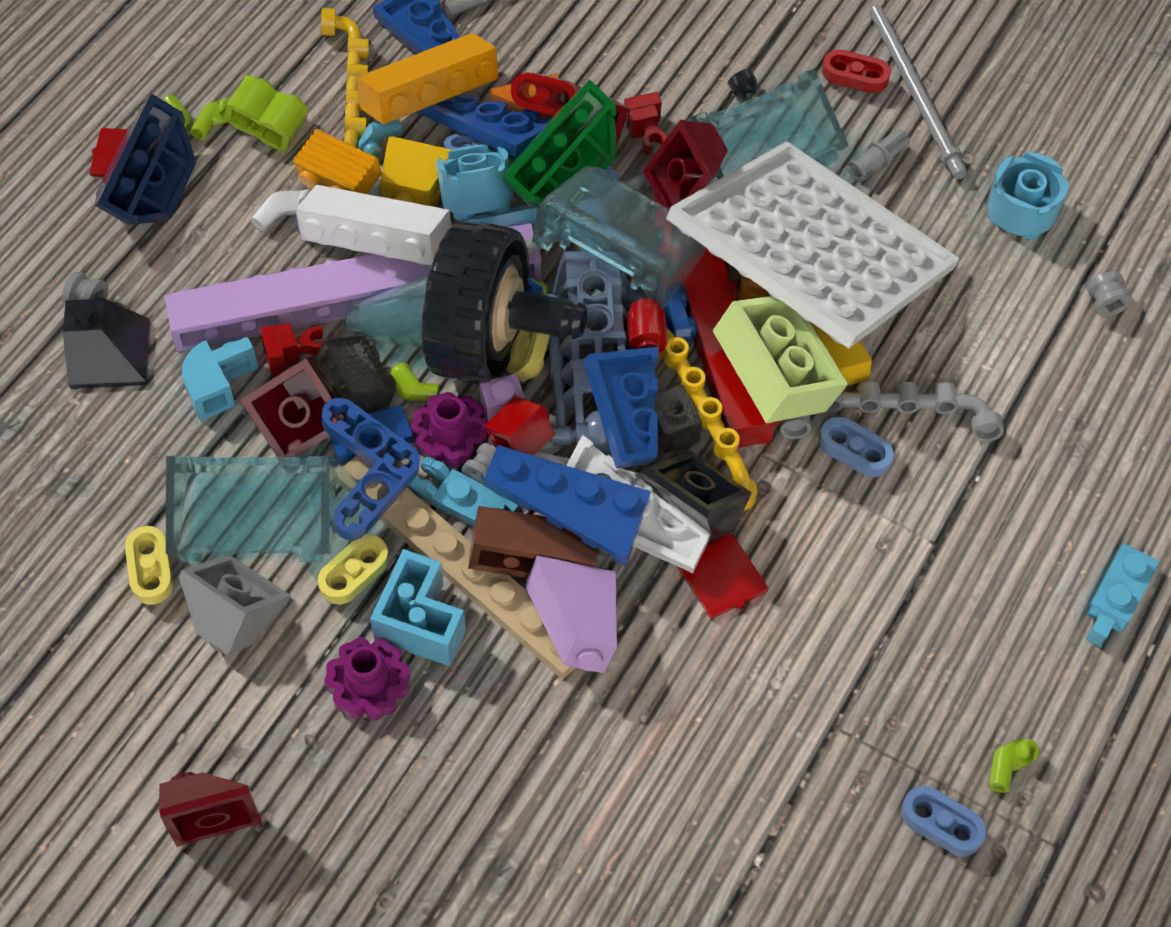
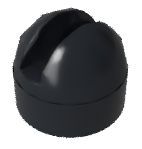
(743, 83)

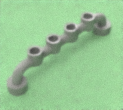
(985, 424)

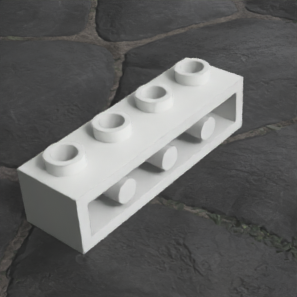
(372, 224)

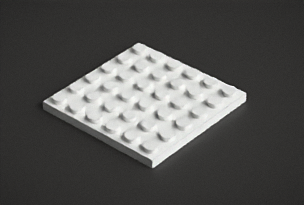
(814, 242)

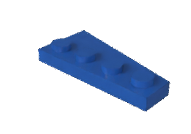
(488, 121)
(587, 504)

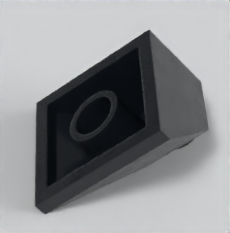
(105, 344)
(700, 492)

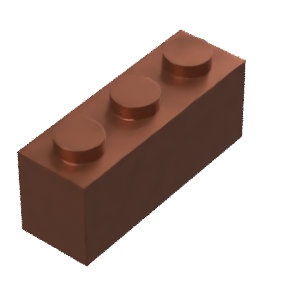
(512, 540)

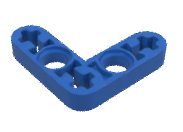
(382, 470)

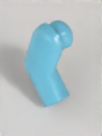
(375, 133)

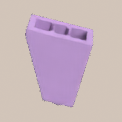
(576, 610)

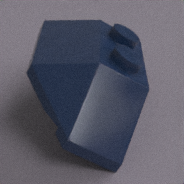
(148, 167)

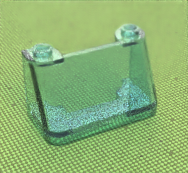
(788, 113)
(620, 229)
(250, 506)

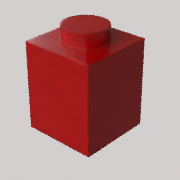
(521, 426)

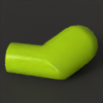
(209, 116)
(1009, 759)

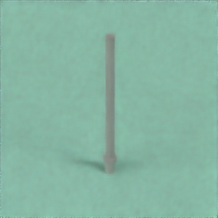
(950, 155)

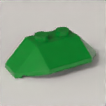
(574, 138)

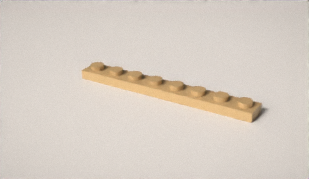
(436, 539)

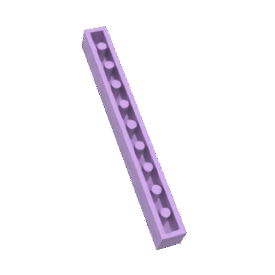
(293, 296)

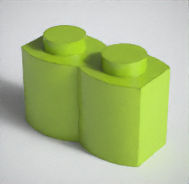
(266, 113)

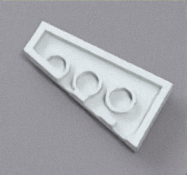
(664, 528)

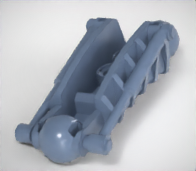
(575, 275)

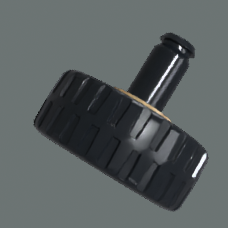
(482, 300)

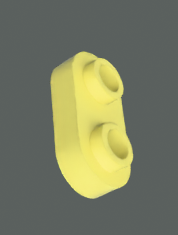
(528, 355)
(150, 567)
(349, 569)

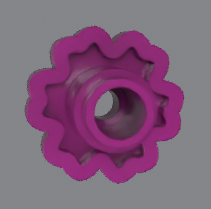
(449, 428)
(367, 678)

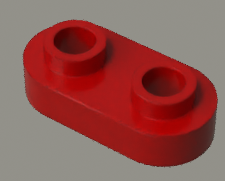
(856, 71)
(547, 94)

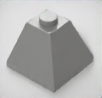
(230, 602)

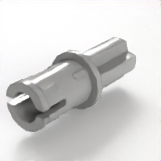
(878, 155)

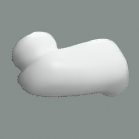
(276, 206)

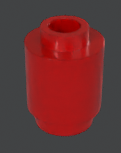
(647, 325)

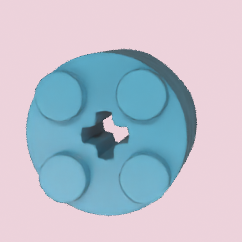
(473, 182)
(1027, 195)

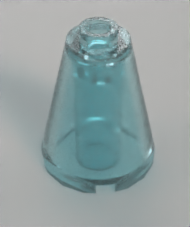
(391, 315)

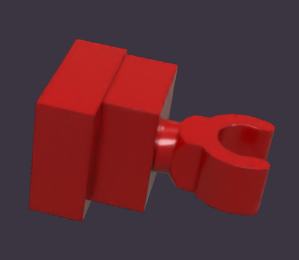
(643, 119)
(283, 348)

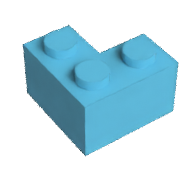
(411, 615)

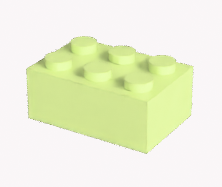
(779, 359)

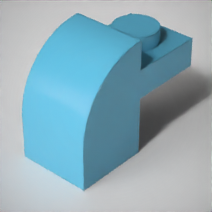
(208, 374)

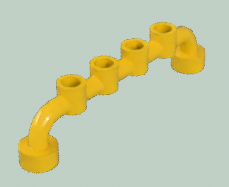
(357, 51)
(693, 381)

